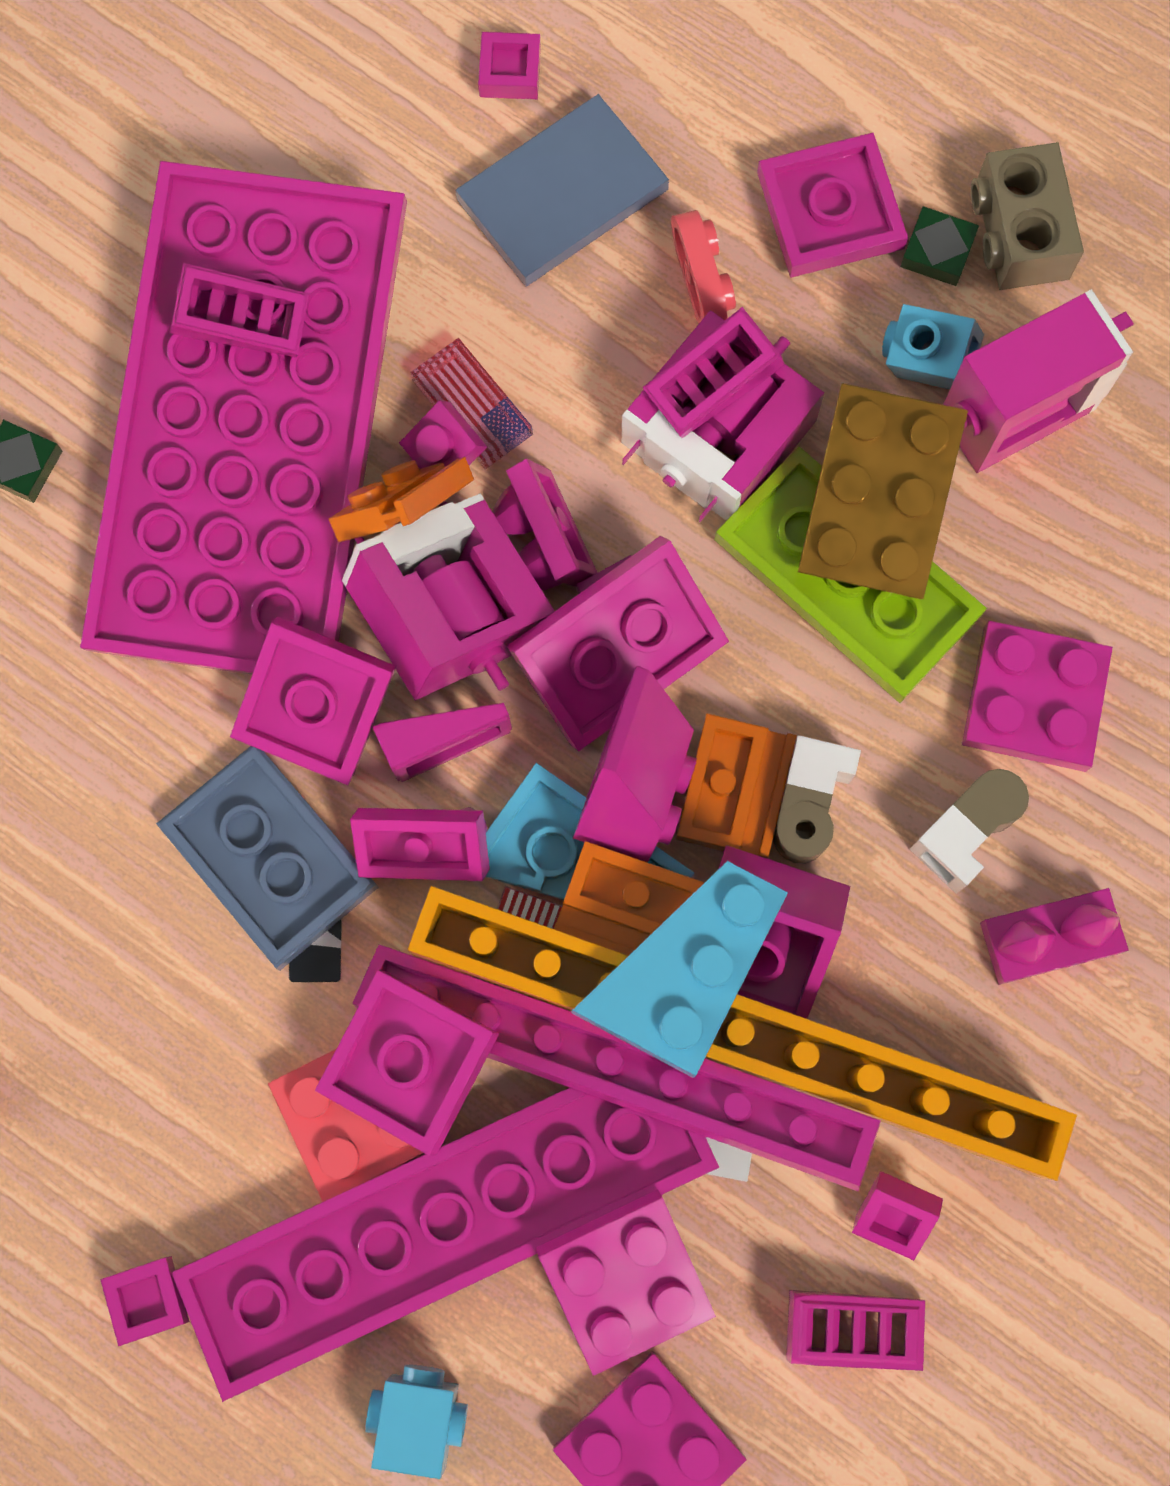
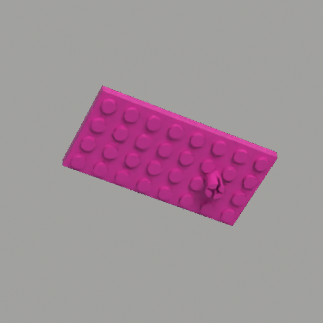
(234, 450)

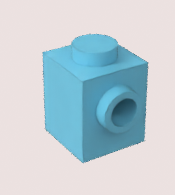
(929, 345)
(415, 1422)

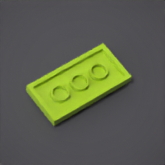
(879, 631)

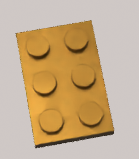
(882, 491)

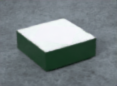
(939, 246)
(25, 461)

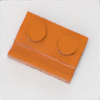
(402, 497)
(736, 786)
(620, 899)

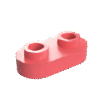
(695, 249)

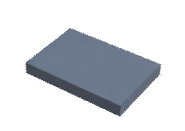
(562, 190)
(267, 856)

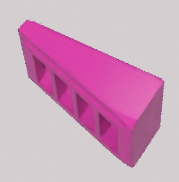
(219, 283)
(736, 327)
(434, 739)
(801, 1328)

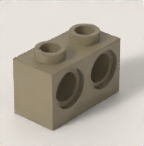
(1041, 216)

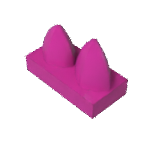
(537, 505)
(420, 843)
(1054, 936)

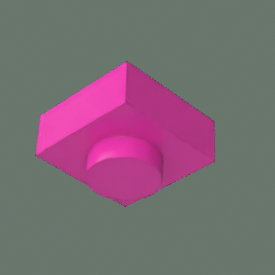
(509, 65)
(442, 438)
(897, 1215)
(144, 1301)

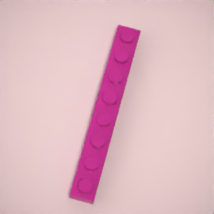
(715, 1103)

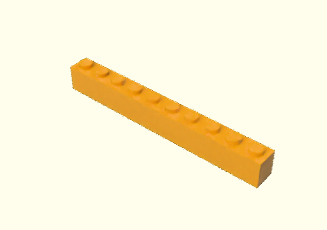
(762, 1040)

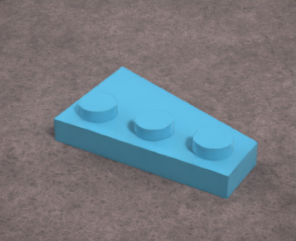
(534, 835)
(688, 971)

